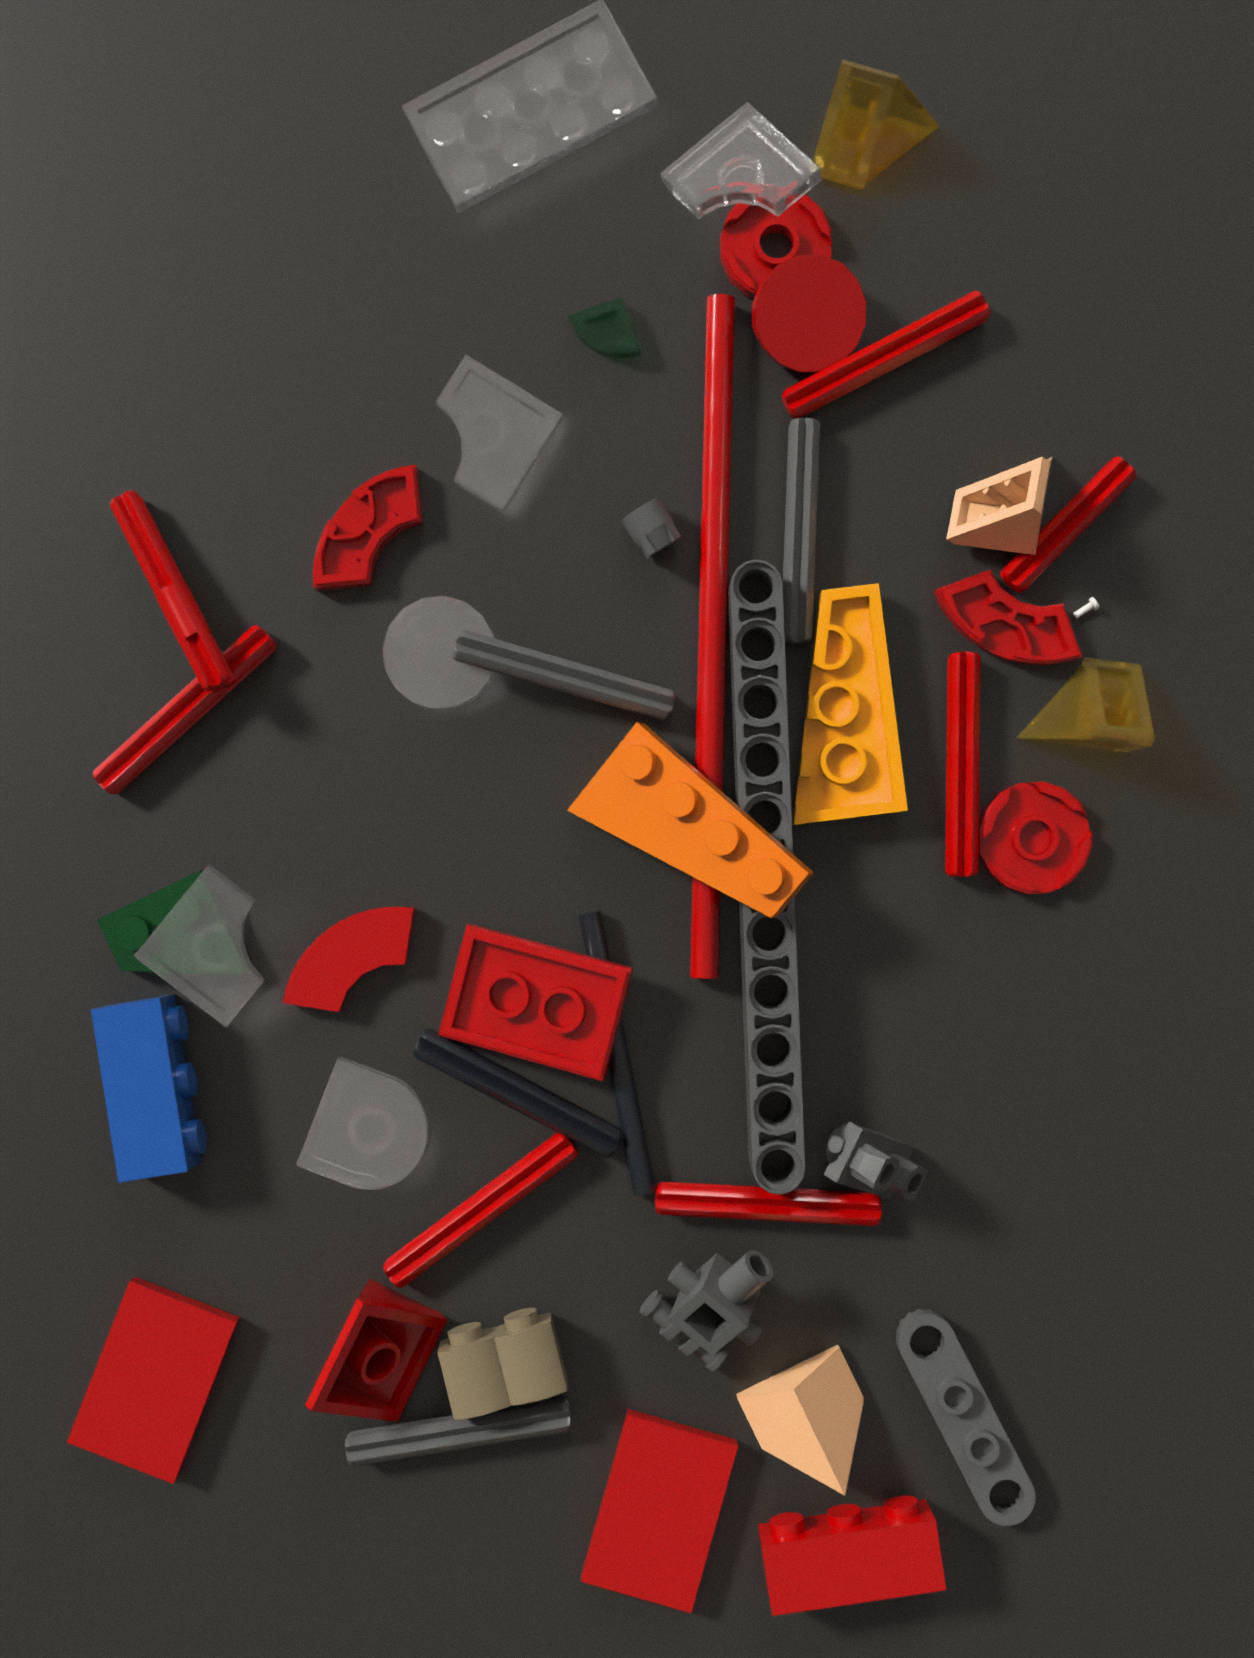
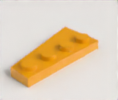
(850, 724)

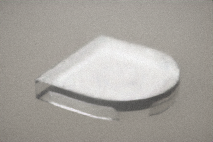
(365, 1129)

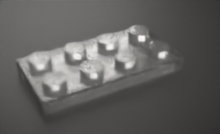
(530, 105)

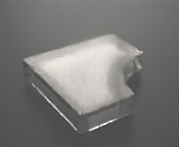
(744, 164)
(498, 429)
(203, 947)

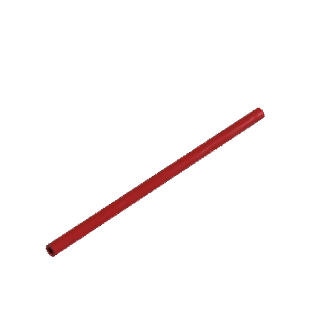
(713, 602)

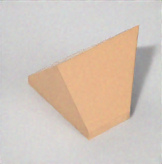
(1002, 509)
(809, 1416)

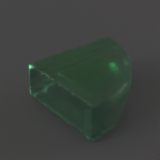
(606, 329)

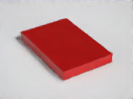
(536, 1001)
(153, 1380)
(659, 1510)

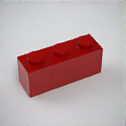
(851, 1555)

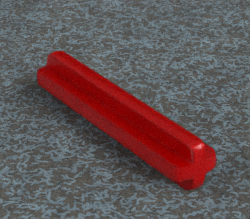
(1069, 523)

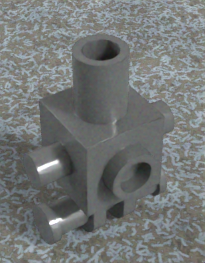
(711, 1305)

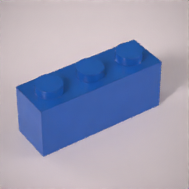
(148, 1087)

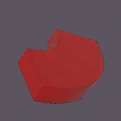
(364, 526)
(1006, 626)
(347, 953)

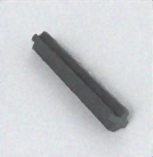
(800, 529)
(563, 675)
(447, 1434)

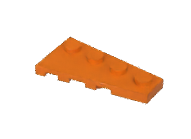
(682, 818)

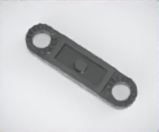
(965, 1418)

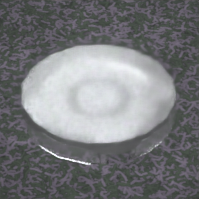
(421, 653)

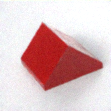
(377, 1356)

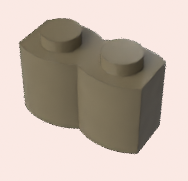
(502, 1364)

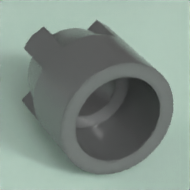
(651, 527)

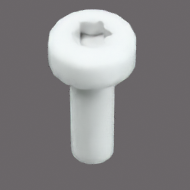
(1093, 604)

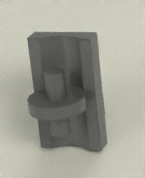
(873, 1162)

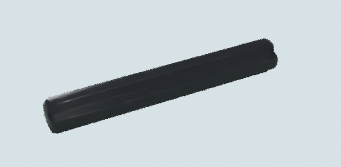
(518, 1093)

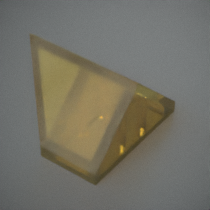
(868, 125)
(1097, 708)

